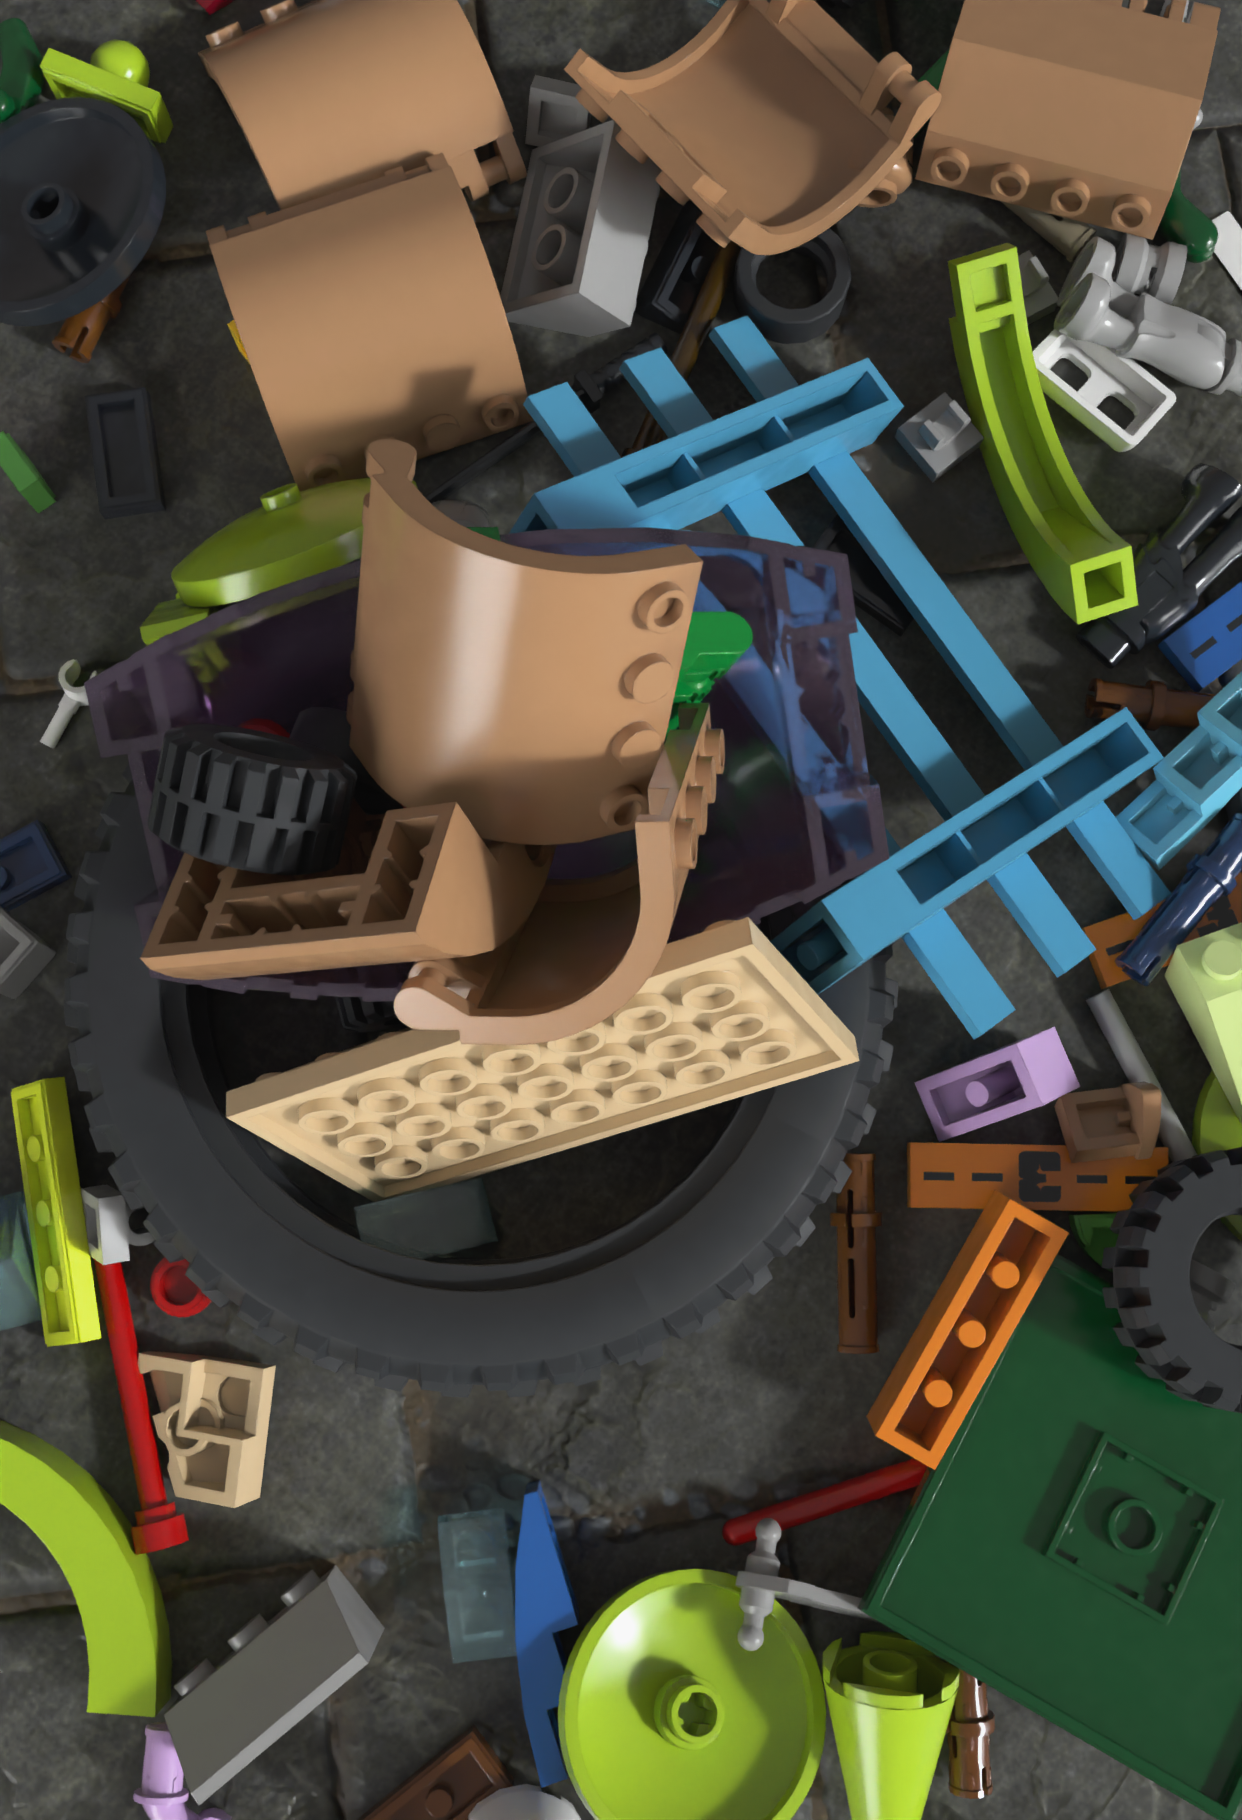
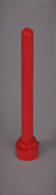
(827, 1500)
(157, 1520)

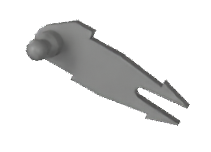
(761, 1585)

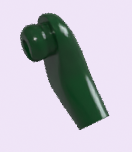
(21, 72)
(1188, 226)

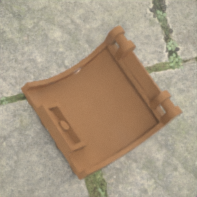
(359, 90)
(763, 120)
(372, 322)
(510, 670)
(586, 937)

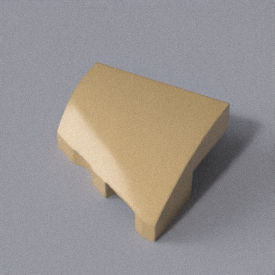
(212, 1423)

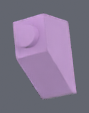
(997, 1084)

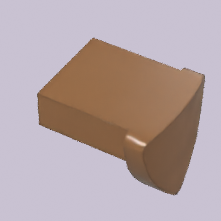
(1110, 1122)

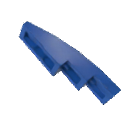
(542, 1609)

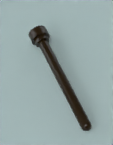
(693, 333)

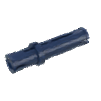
(1179, 914)

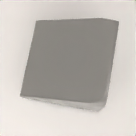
(21, 955)

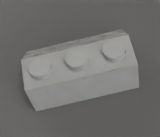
(581, 235)
(269, 1679)

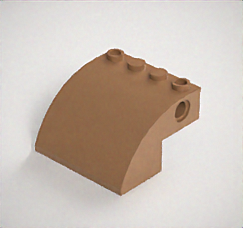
(402, 892)

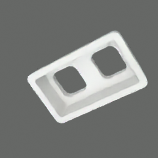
(1106, 377)

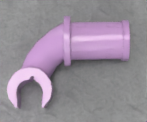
(162, 1781)

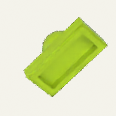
(115, 75)

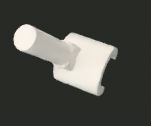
(69, 704)

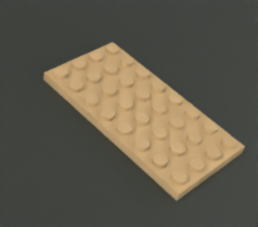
(431, 1112)

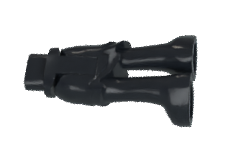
(1162, 586)

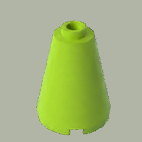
(888, 1721)

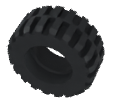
(1154, 1278)

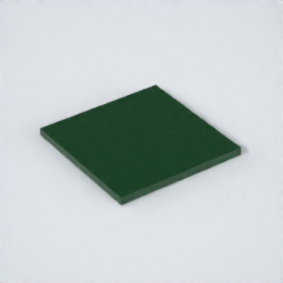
(1087, 1549)

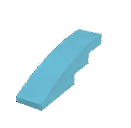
(1190, 781)

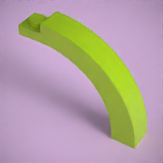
(1053, 520)
(110, 1583)

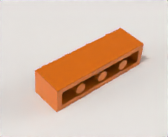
(965, 1329)

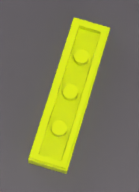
(55, 1212)

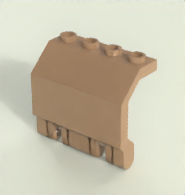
(1071, 106)

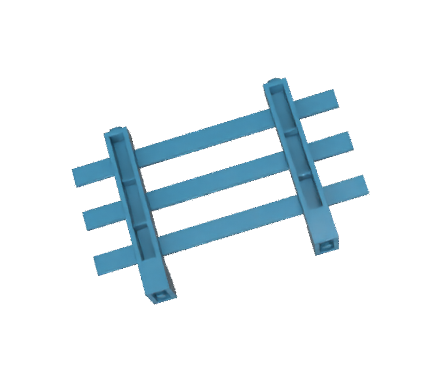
(813, 430)

